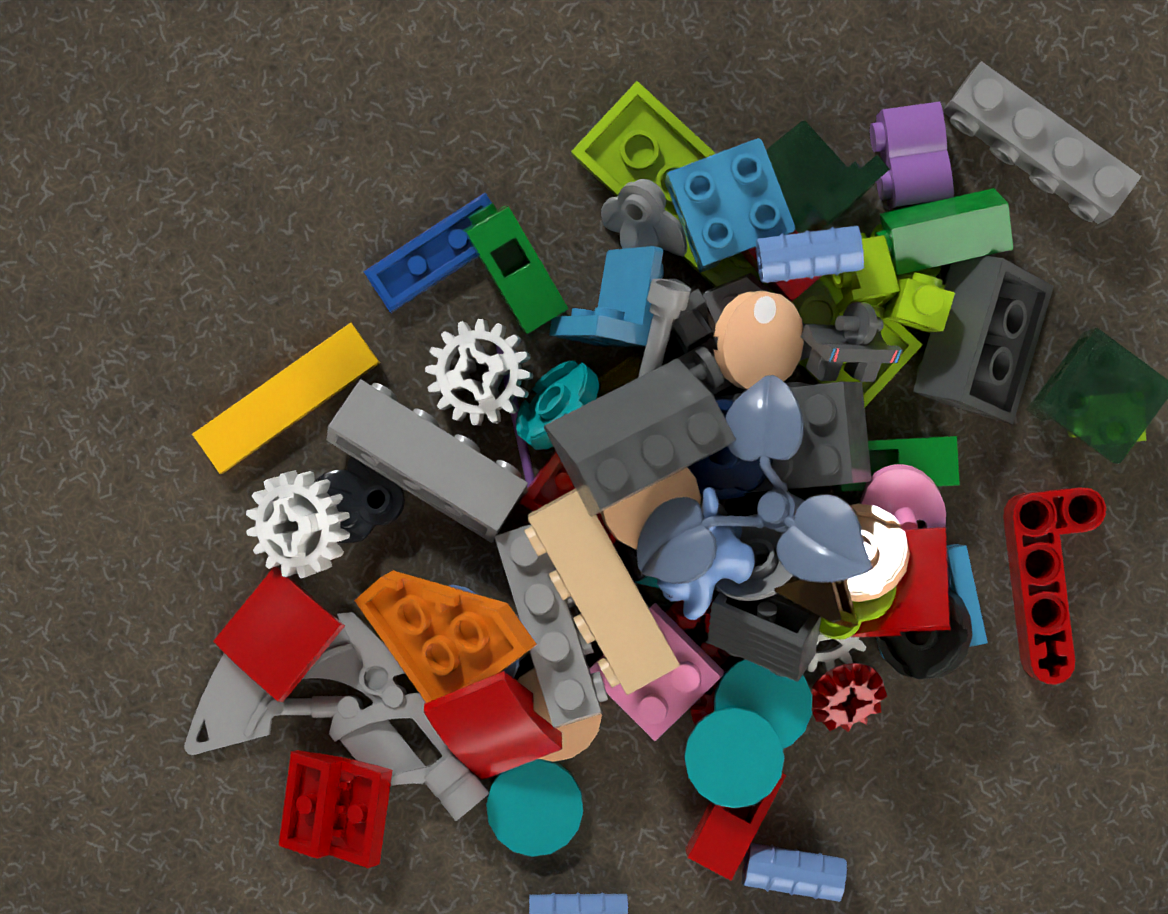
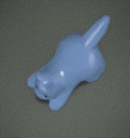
(732, 561)

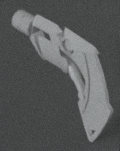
(242, 711)

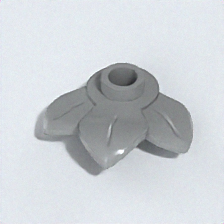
(642, 220)

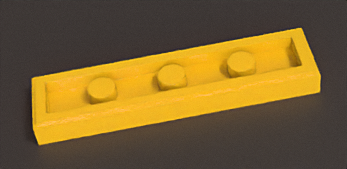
(286, 398)

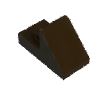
(825, 599)

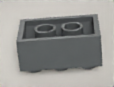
(987, 338)
(638, 435)

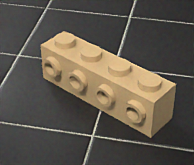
(603, 592)

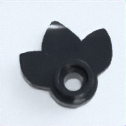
(358, 488)

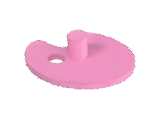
(907, 496)

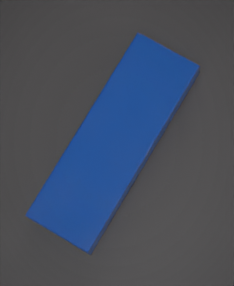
(425, 258)

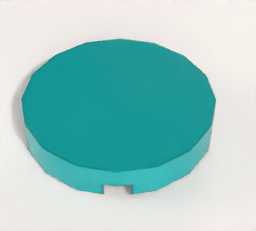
(557, 394)
(773, 697)
(734, 757)
(535, 807)

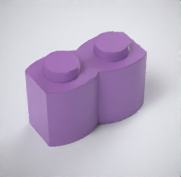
(916, 152)

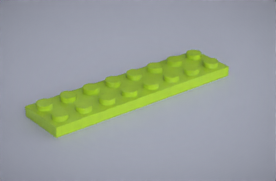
(646, 142)

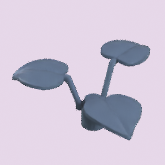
(819, 535)

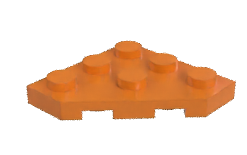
(443, 633)

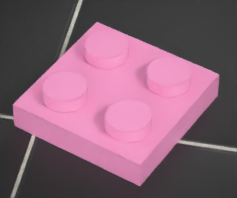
(671, 695)

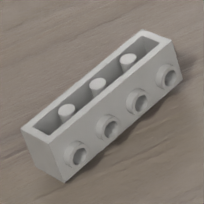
(1040, 144)
(426, 459)
(560, 650)

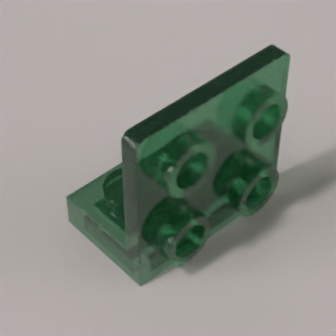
(816, 179)
(1102, 395)

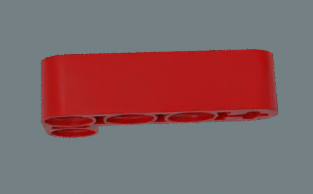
(1051, 583)

